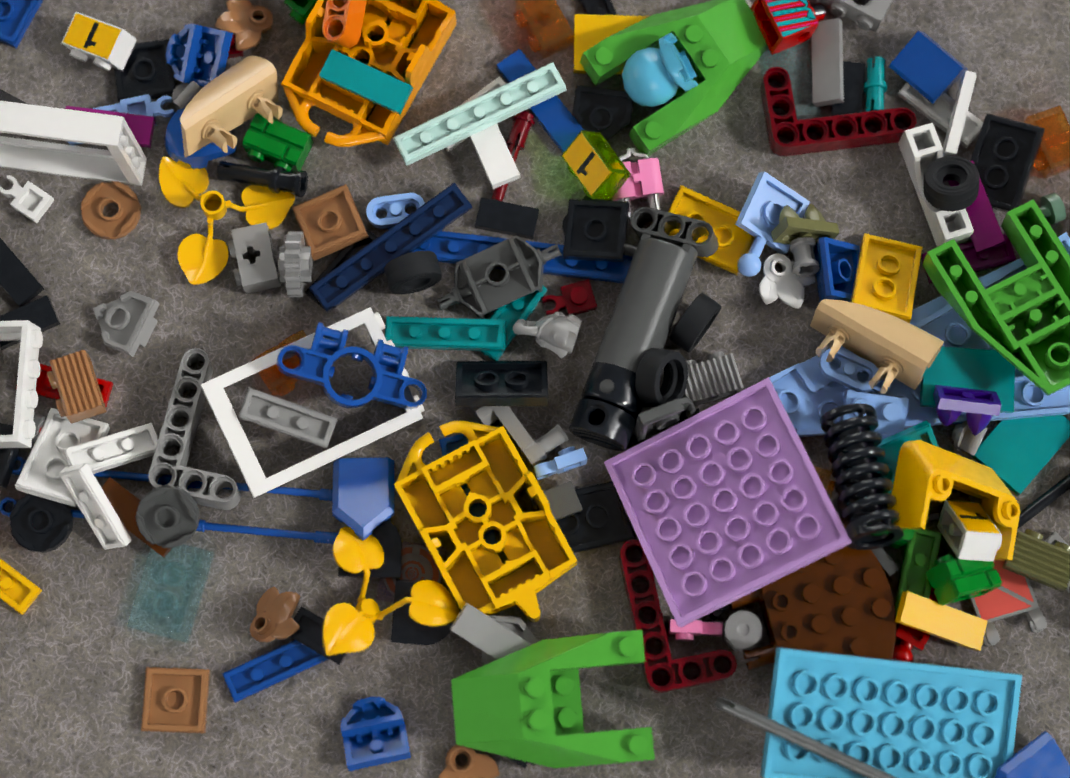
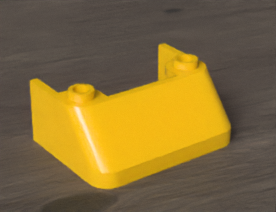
(932, 472)

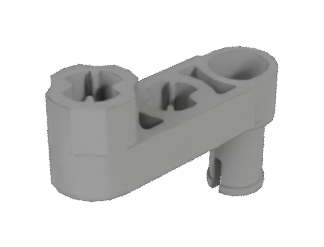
(532, 450)

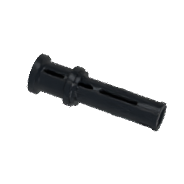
(275, 178)

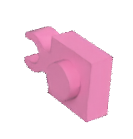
(695, 628)

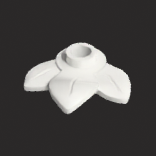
(783, 285)

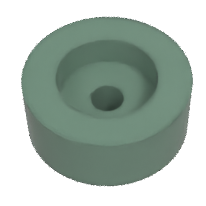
(1053, 208)

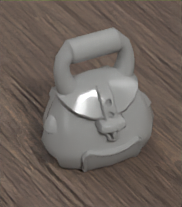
(552, 332)

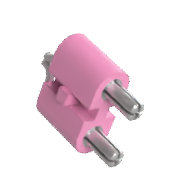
(643, 182)

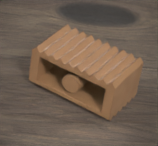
(76, 386)

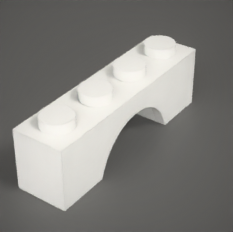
(919, 149)

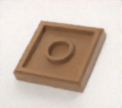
(330, 222)
(175, 700)

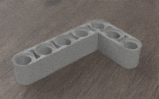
(184, 438)

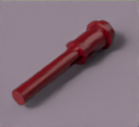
(519, 129)

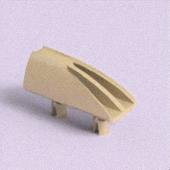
(228, 102)
(888, 342)

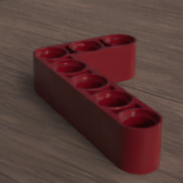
(825, 127)
(657, 631)

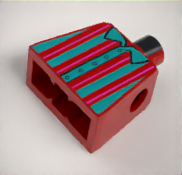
(786, 21)

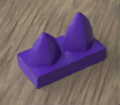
(977, 404)

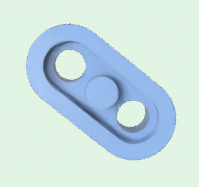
(394, 206)
(849, 367)

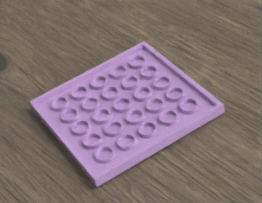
(726, 502)

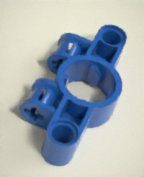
(385, 385)

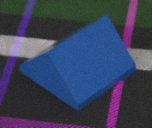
(927, 67)
(837, 268)

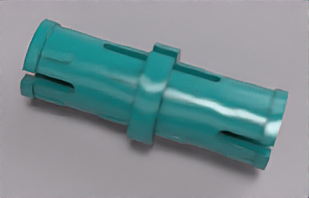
(875, 84)

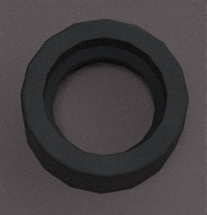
(695, 322)
(649, 376)

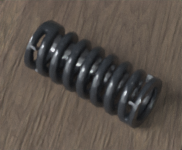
(865, 472)

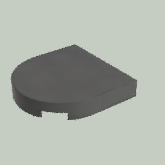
(662, 418)

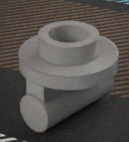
(184, 93)
(965, 440)

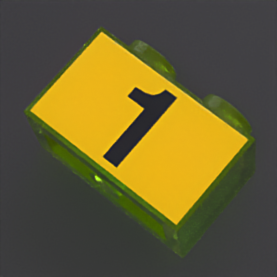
(595, 165)

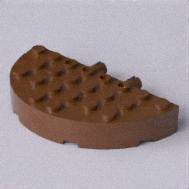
(828, 607)

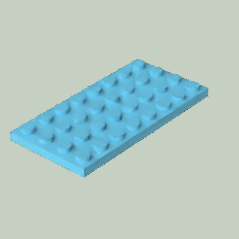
(890, 715)

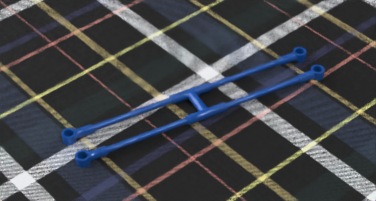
(318, 536)

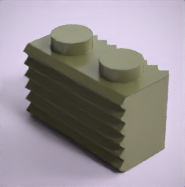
(1040, 560)

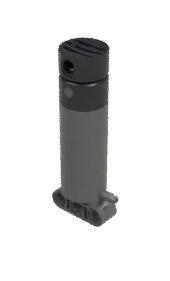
(639, 322)

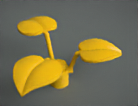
(207, 257)
(352, 628)

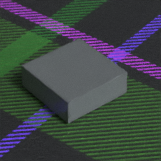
(563, 500)

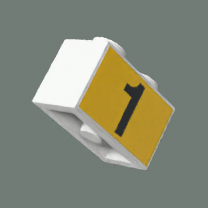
(98, 41)
(969, 531)

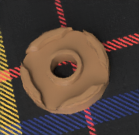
(117, 225)

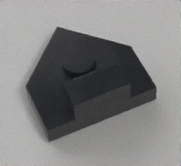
(602, 110)

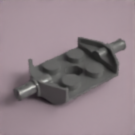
(523, 276)

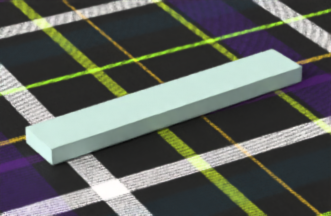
(479, 113)

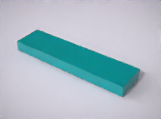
(446, 333)

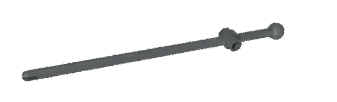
(799, 739)

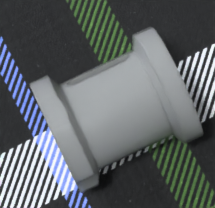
(804, 256)

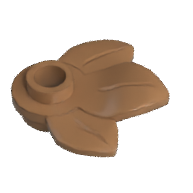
(241, 21)
(274, 616)
(477, 766)

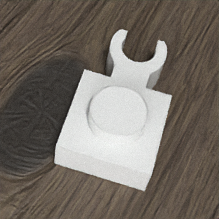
(28, 200)

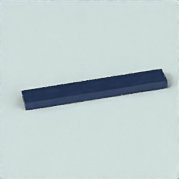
(397, 241)

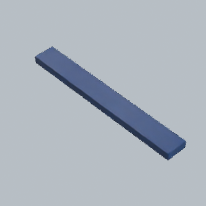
(454, 247)

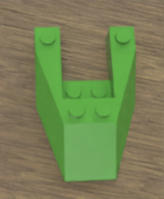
(718, 40)
(1024, 314)
(532, 704)

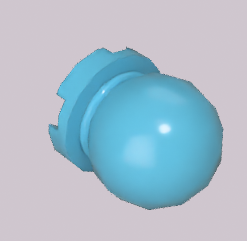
(655, 74)

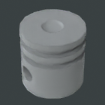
(741, 630)

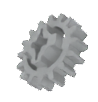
(295, 264)

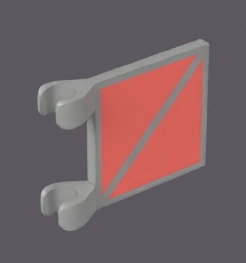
(1010, 599)

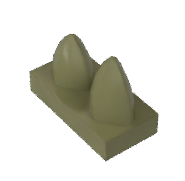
(794, 227)

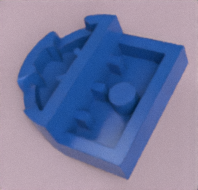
(198, 53)
(174, 146)
(374, 734)

